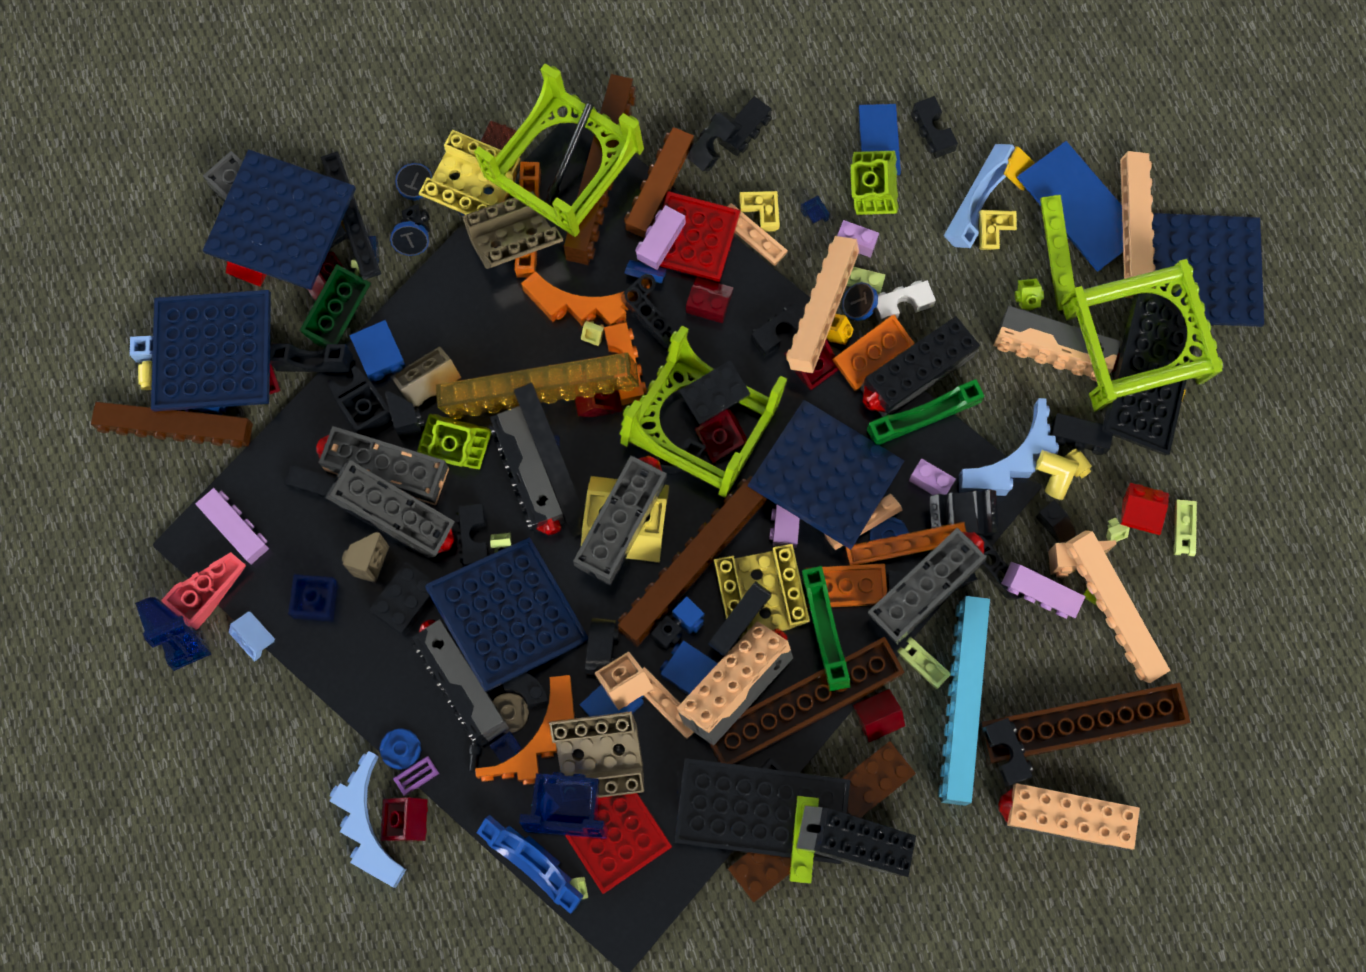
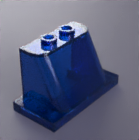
(175, 634)
(565, 806)

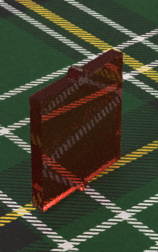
(497, 135)

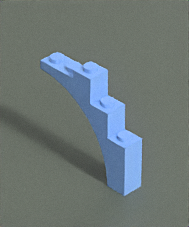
(1018, 464)
(357, 826)

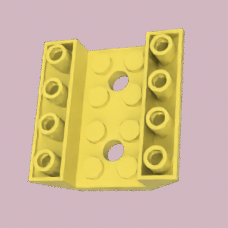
(466, 192)
(649, 540)
(779, 576)

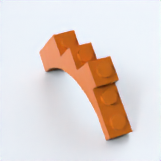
(556, 302)
(526, 761)

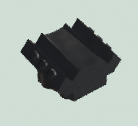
(973, 508)

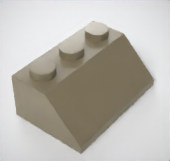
(420, 378)
(366, 557)

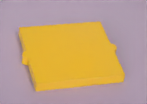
(1017, 164)

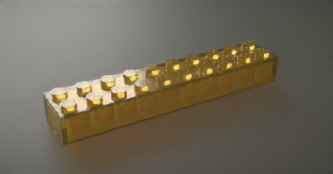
(550, 383)

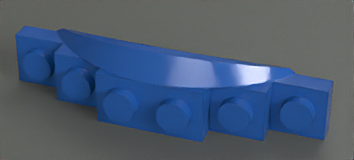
(533, 861)

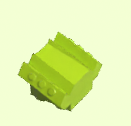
(874, 182)
(454, 441)

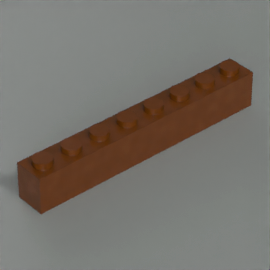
(172, 424)

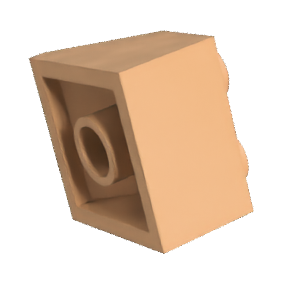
(624, 680)

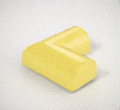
(766, 204)
(989, 225)
(1061, 471)

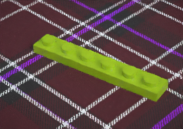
(1057, 247)

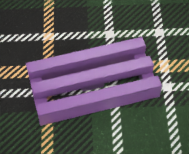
(430, 766)

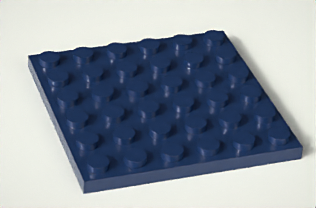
(279, 219)
(1223, 260)
(211, 350)
(826, 474)
(506, 614)

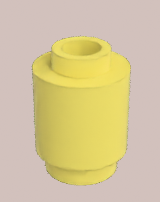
(145, 375)
(1084, 465)

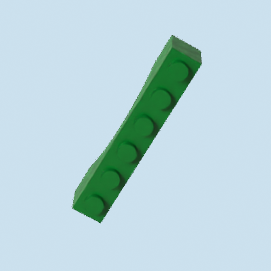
(899, 424)
(825, 629)

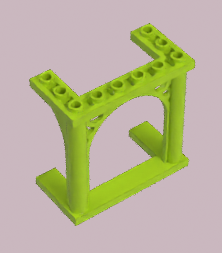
(551, 98)
(1174, 278)
(684, 361)

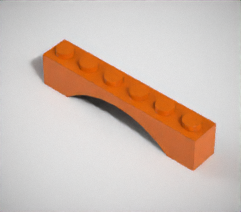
(530, 180)

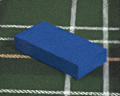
(638, 269)

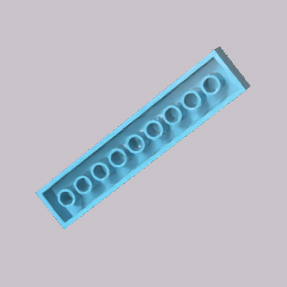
(965, 701)

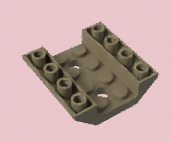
(508, 227)
(596, 738)

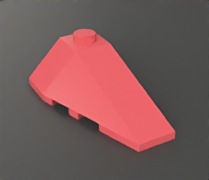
(203, 591)

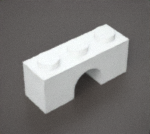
(917, 294)

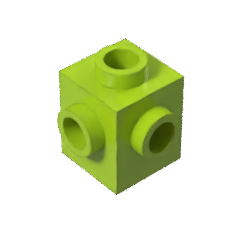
(1029, 294)

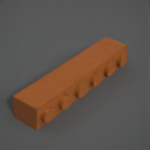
(659, 182)

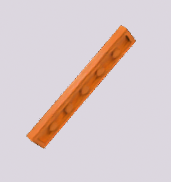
(900, 544)

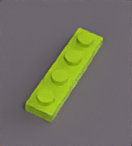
(801, 860)

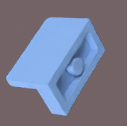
(250, 635)

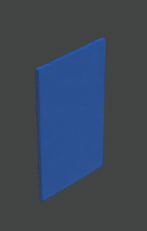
(1089, 208)

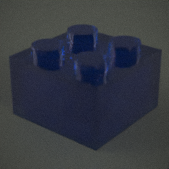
(313, 598)

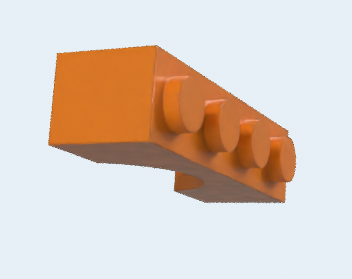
(619, 341)

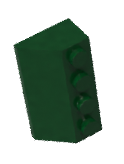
(335, 307)

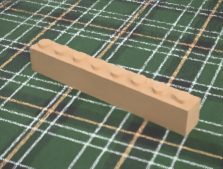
(1137, 214)
(823, 304)
(1117, 606)

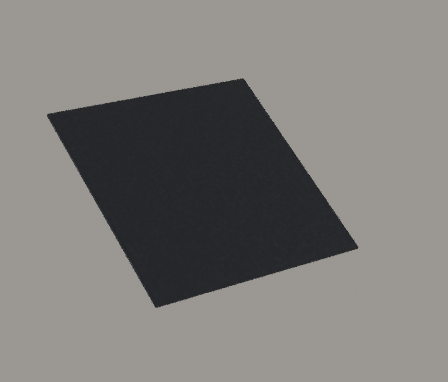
(494, 329)

